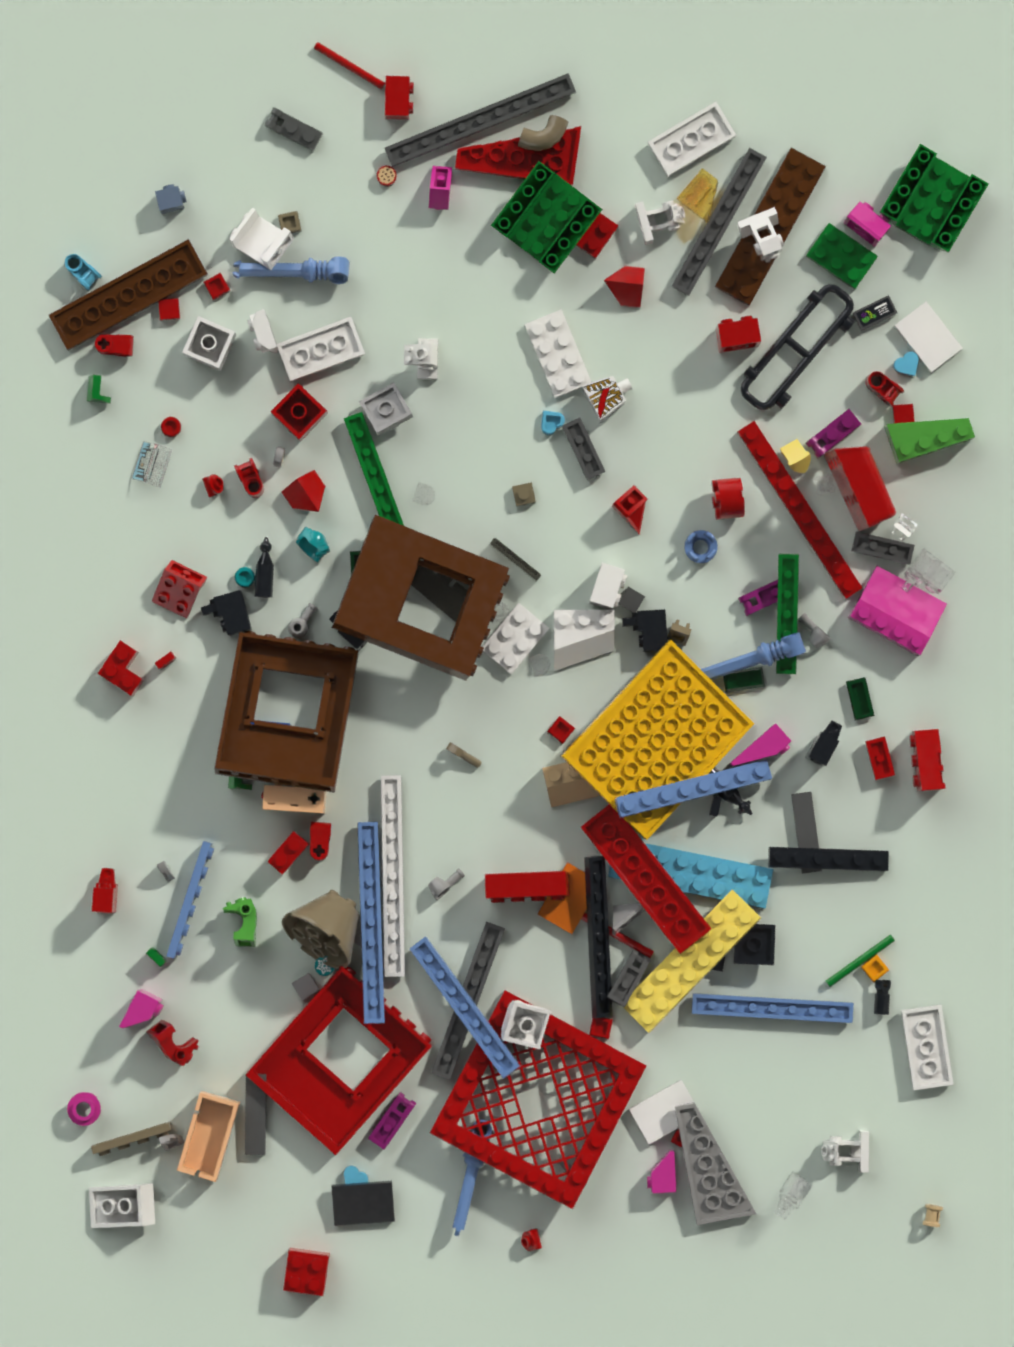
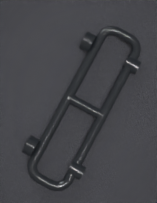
(781, 397)

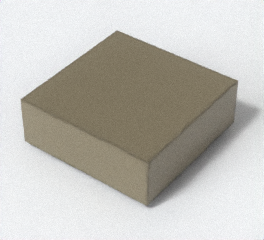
(290, 221)

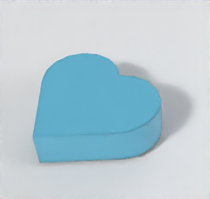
(907, 364)
(551, 421)
(353, 1175)

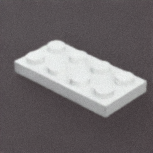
(691, 139)
(320, 349)
(558, 353)
(927, 1047)

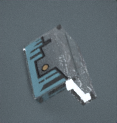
(152, 464)

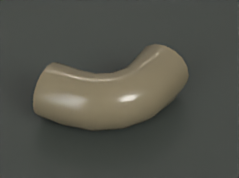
(545, 138)

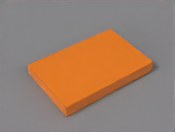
(567, 912)

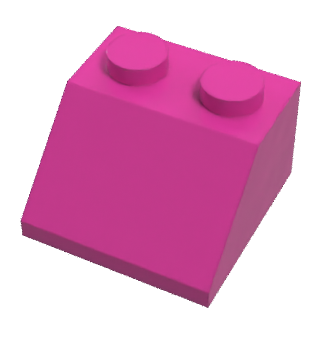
(867, 223)
(142, 1008)

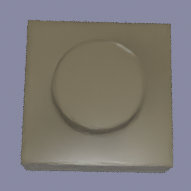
(523, 494)

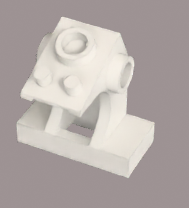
(674, 213)
(769, 246)
(425, 356)
(859, 1150)

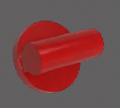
(213, 485)
(531, 1240)

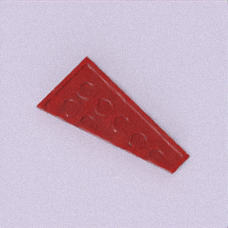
(509, 160)

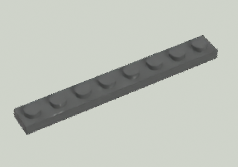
(719, 221)
(474, 986)

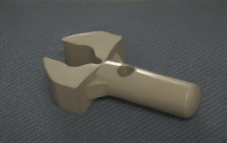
(464, 755)

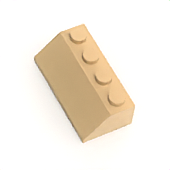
(566, 785)

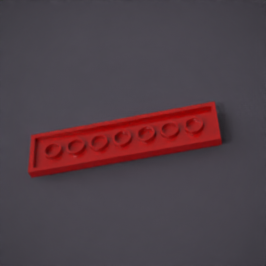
(646, 878)

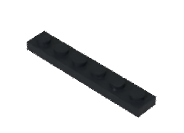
(828, 859)

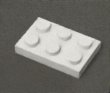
(515, 638)

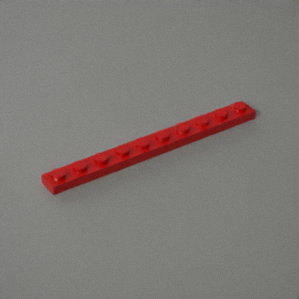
(799, 510)

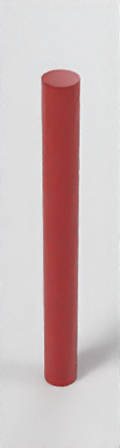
(349, 65)
(627, 940)

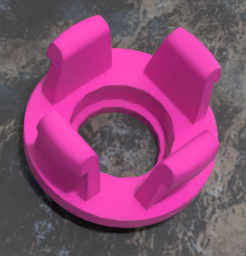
(95, 1106)

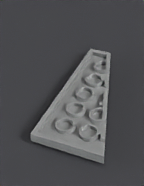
(711, 1180)

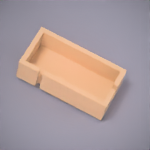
(208, 1136)

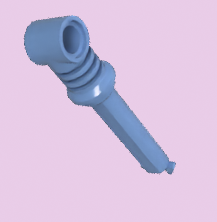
(335, 270)
(765, 654)
(468, 1184)

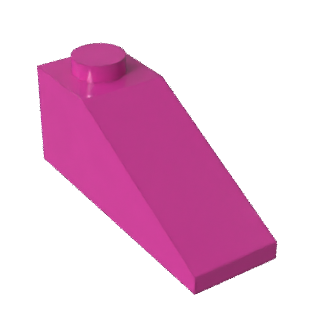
(768, 744)

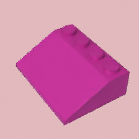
(896, 614)

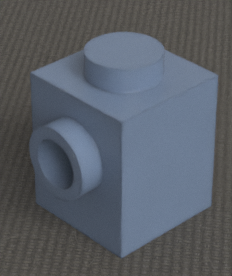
(170, 198)

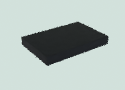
(363, 1203)

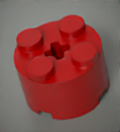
(728, 498)

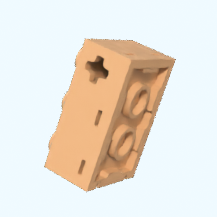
(292, 799)

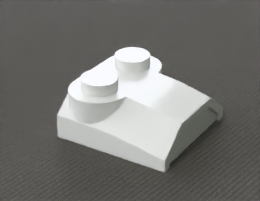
(265, 339)
(524, 1024)

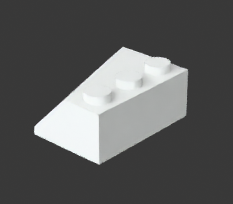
(582, 635)

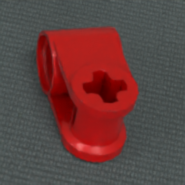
(118, 345)
(885, 388)
(248, 475)
(320, 836)

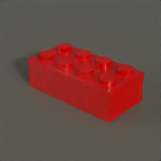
(527, 885)

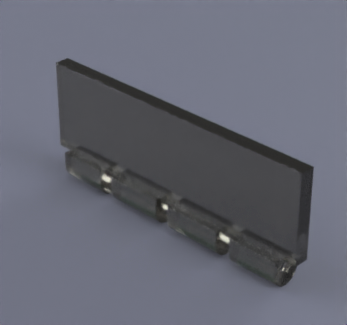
(437, 590)

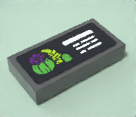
(874, 313)

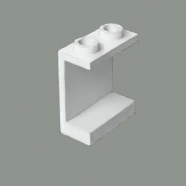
(260, 239)

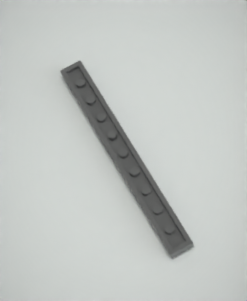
(480, 120)

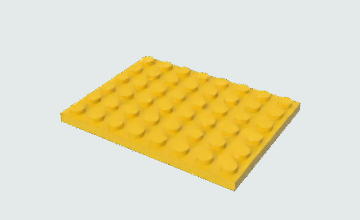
(657, 732)

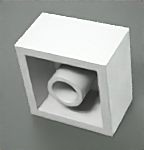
(209, 343)
(607, 586)

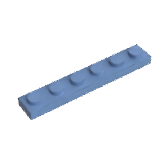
(188, 908)

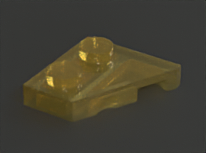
(700, 194)

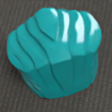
(313, 543)

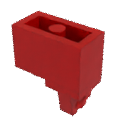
(105, 892)

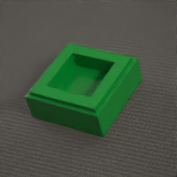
(156, 956)

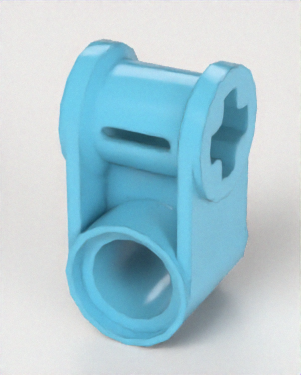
(84, 273)

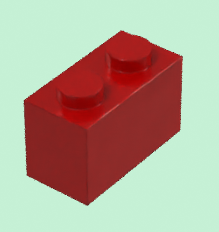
(398, 97)
(288, 852)

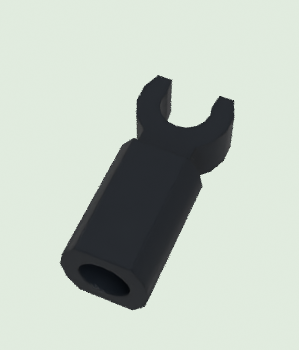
(882, 998)

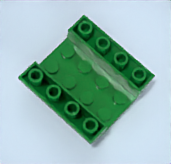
(933, 200)
(546, 217)

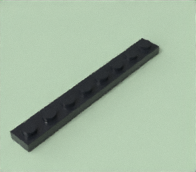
(598, 936)

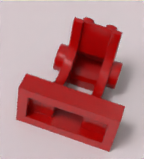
(162, 1035)

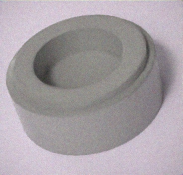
(279, 456)

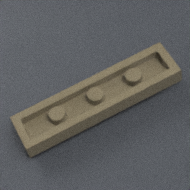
(123, 1141)

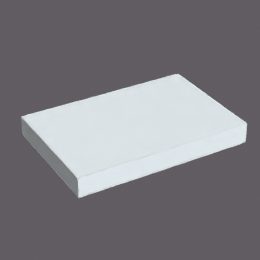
(928, 337)
(657, 1113)

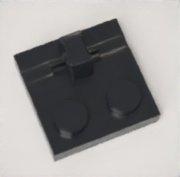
(756, 946)

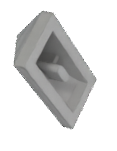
(624, 915)

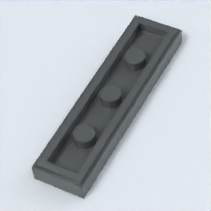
(805, 823)
(255, 1118)

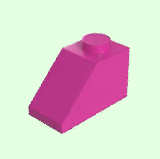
(440, 187)
(663, 1175)

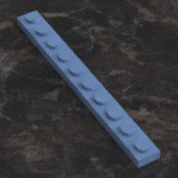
(370, 922)

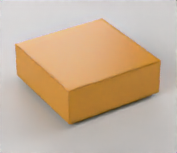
(875, 968)

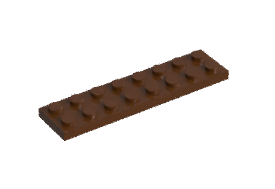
(788, 195)
(128, 295)

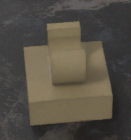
(679, 633)

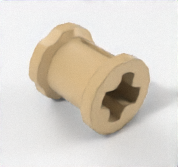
(932, 1215)

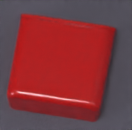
(860, 485)

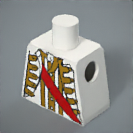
(606, 395)

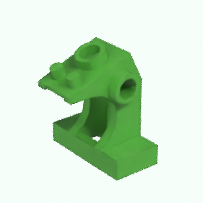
(247, 934)

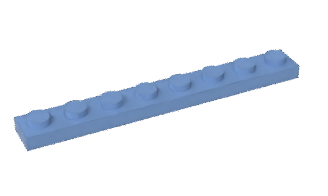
(693, 788)
(465, 1007)
(772, 1008)

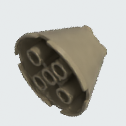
(325, 928)

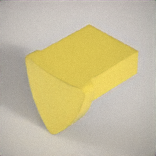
(796, 456)

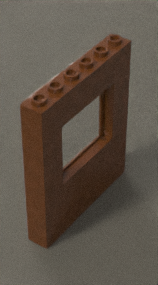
(382, 584)
(282, 751)

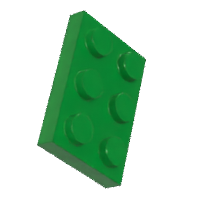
(841, 256)

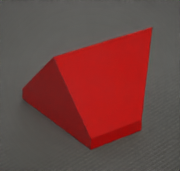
(627, 285)
(305, 492)
(631, 507)

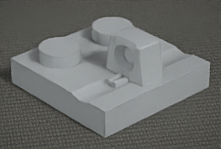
(386, 409)

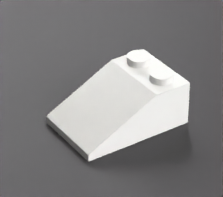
(122, 1206)

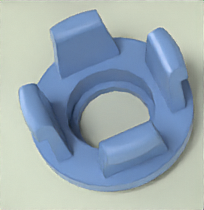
(708, 538)

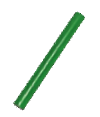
(860, 960)

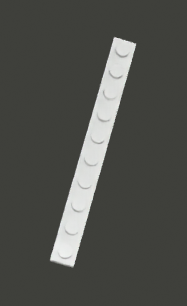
(392, 876)

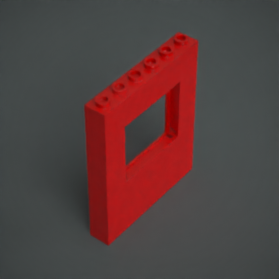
(313, 1091)

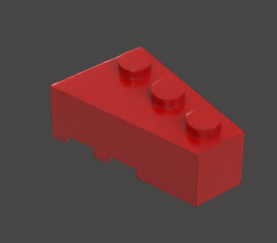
(927, 760)

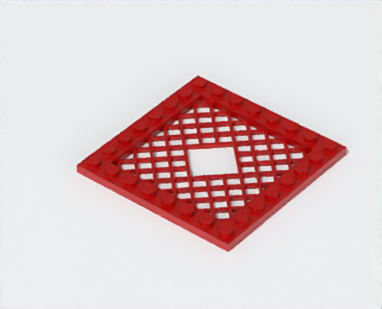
(570, 1189)

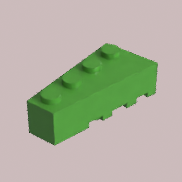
(925, 437)

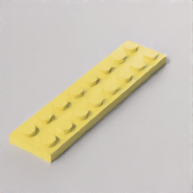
(682, 972)

